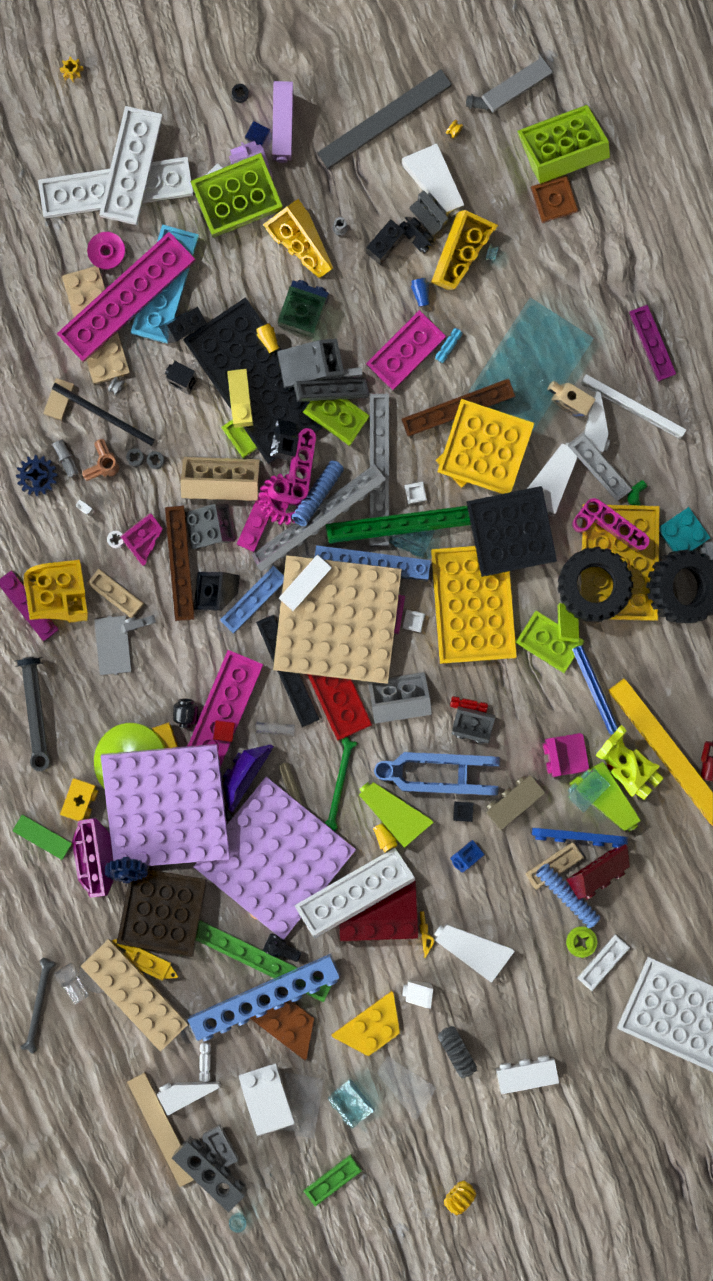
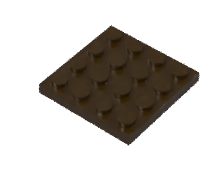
(163, 912)

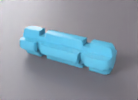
(448, 346)

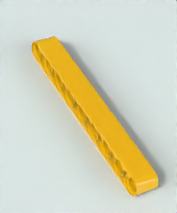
(664, 747)

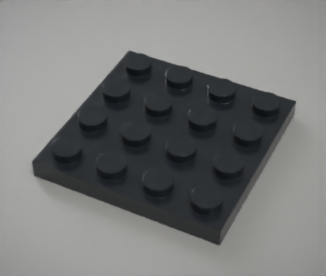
(511, 531)

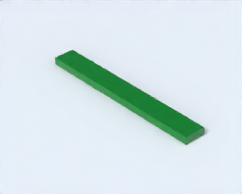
(397, 524)

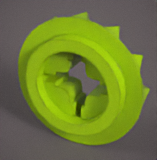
(580, 951)

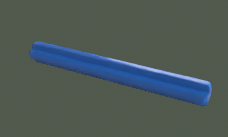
(595, 689)

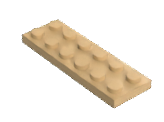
(109, 359)
(135, 994)

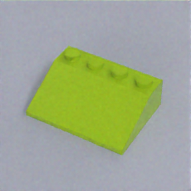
(564, 144)
(236, 195)

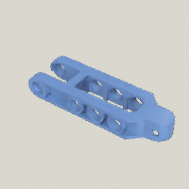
(394, 771)

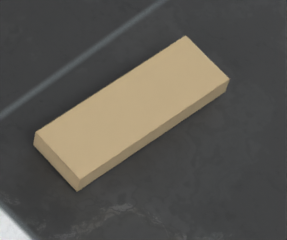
(115, 593)
(559, 862)

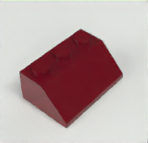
(600, 872)

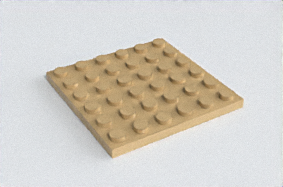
(342, 624)

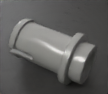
(340, 230)

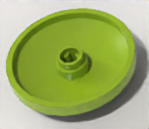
(125, 738)

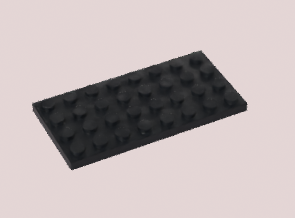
(233, 344)

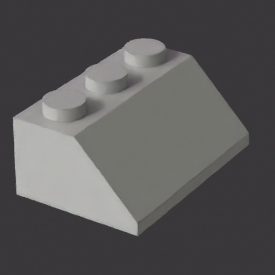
(400, 698)

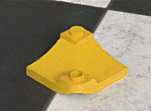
(56, 592)

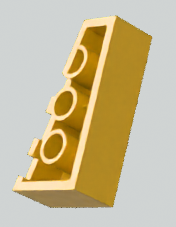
(461, 248)

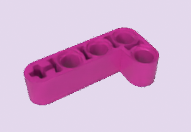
(297, 465)
(618, 521)

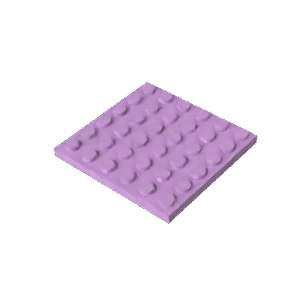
(166, 805)
(276, 857)

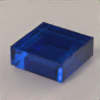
(257, 133)

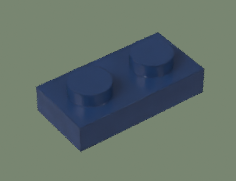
(300, 284)

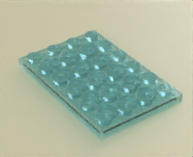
(532, 355)

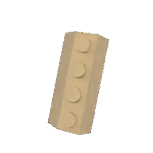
(220, 478)

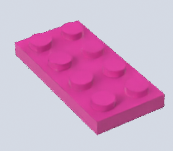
(406, 350)

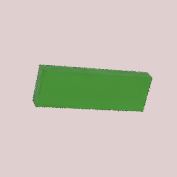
(42, 837)
(332, 1180)

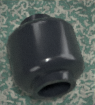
(185, 712)

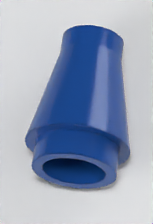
(421, 291)

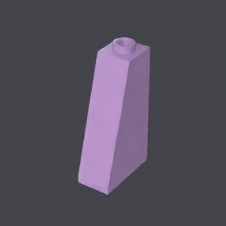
(282, 121)

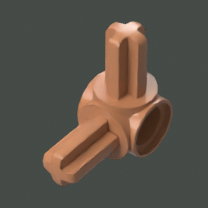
(104, 458)

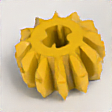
(460, 1197)

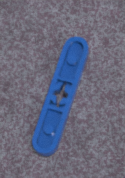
(561, 836)

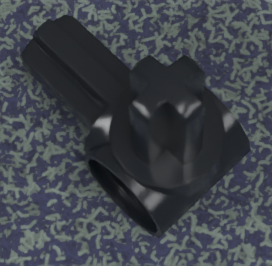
(276, 946)

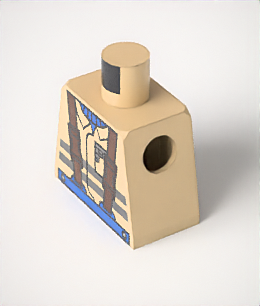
(571, 398)

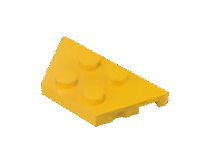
(371, 1027)

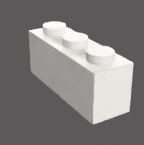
(527, 1074)

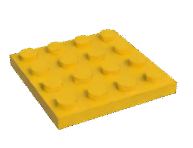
(485, 447)

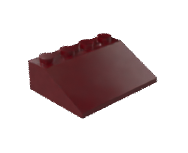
(386, 920)

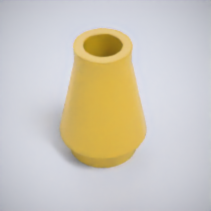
(268, 338)
(385, 838)

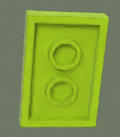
(338, 417)
(542, 640)

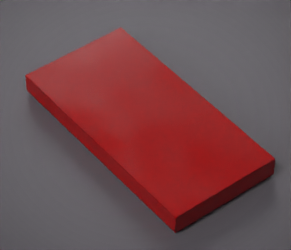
(340, 705)

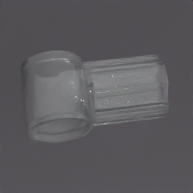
(69, 980)

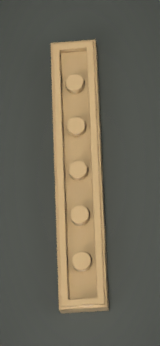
(158, 1123)

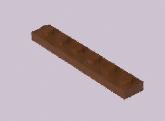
(447, 411)
(179, 563)

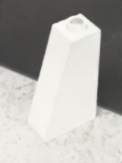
(433, 177)
(555, 477)
(477, 952)

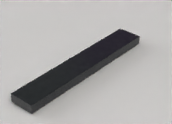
(292, 681)

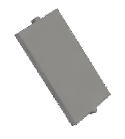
(112, 646)

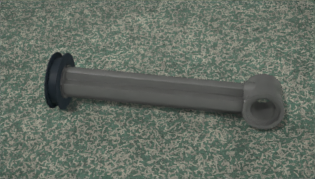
(34, 711)

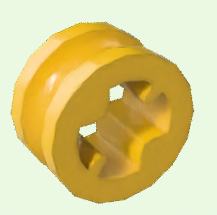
(454, 129)

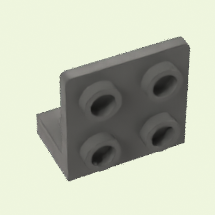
(210, 525)

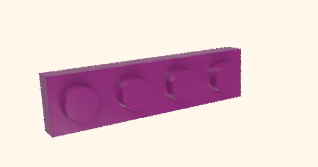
(652, 343)
(16, 593)

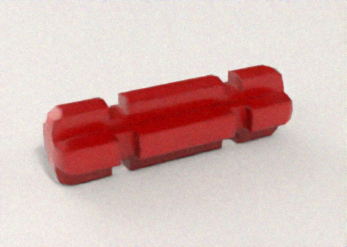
(469, 704)

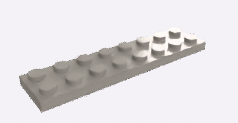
(325, 513)

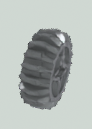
(457, 1052)

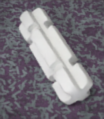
(205, 1061)

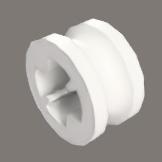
(110, 537)

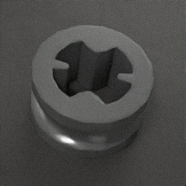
(160, 457)
(135, 463)

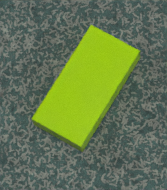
(239, 439)
(567, 625)

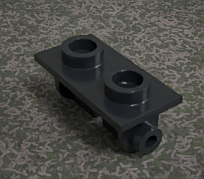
(422, 239)

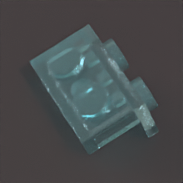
(587, 790)
(350, 1103)

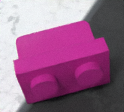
(566, 755)

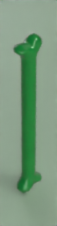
(348, 746)

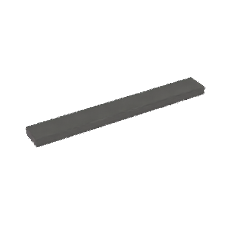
(384, 119)

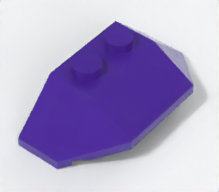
(243, 773)

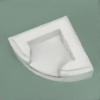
(84, 508)

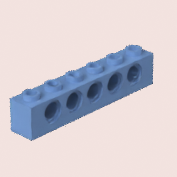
(411, 567)

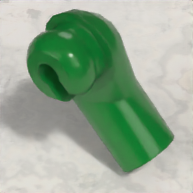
(634, 494)

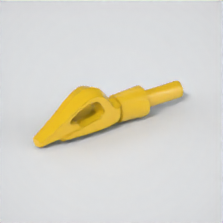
(424, 932)

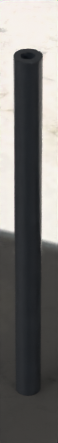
(103, 414)

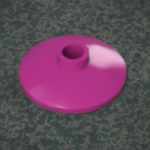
(102, 242)

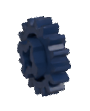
(36, 467)
(126, 870)

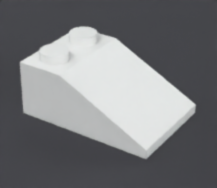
(266, 1099)

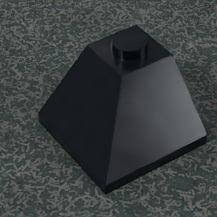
(215, 590)

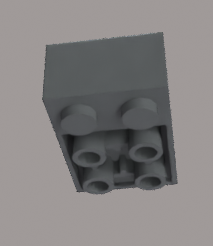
(311, 362)

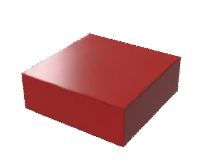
(224, 731)

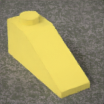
(240, 398)

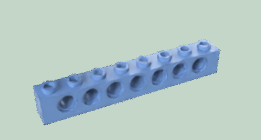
(199, 1020)

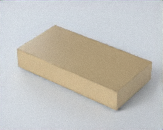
(58, 403)

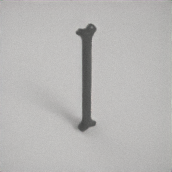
(30, 1043)

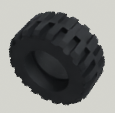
(595, 558)
(662, 586)

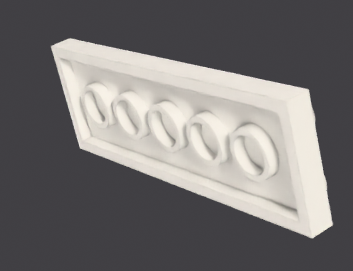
(131, 165)
(354, 893)

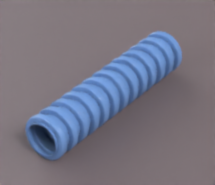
(318, 493)
(568, 896)

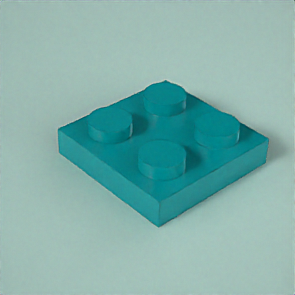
(683, 531)

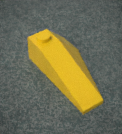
(298, 234)

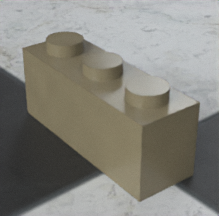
(514, 801)

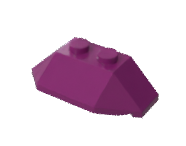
(91, 853)

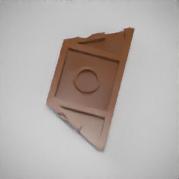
(290, 1026)

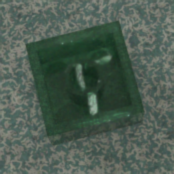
(302, 312)

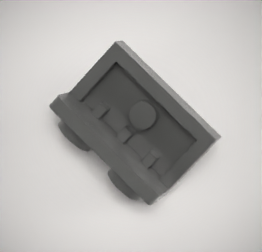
(429, 214)
(473, 725)

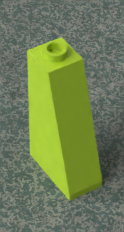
(613, 801)
(395, 814)

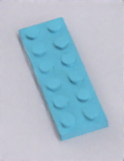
(165, 305)

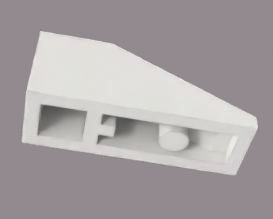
(596, 425)
(418, 993)
(183, 1093)

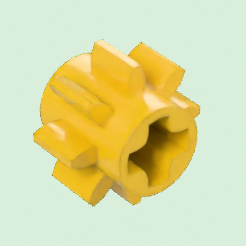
(68, 64)

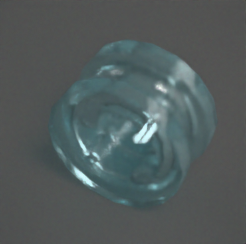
(492, 253)
(243, 1222)

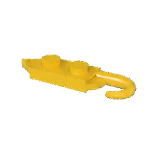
(148, 962)

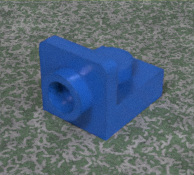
(466, 856)

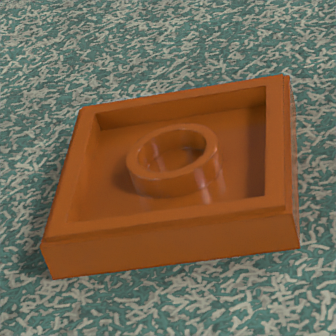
(554, 199)

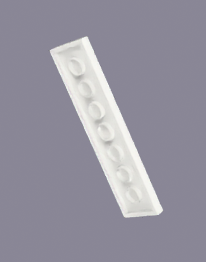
(86, 190)

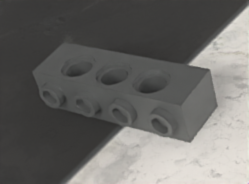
(211, 1184)

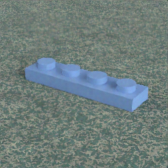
(253, 600)

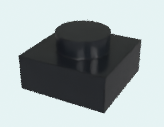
(463, 811)

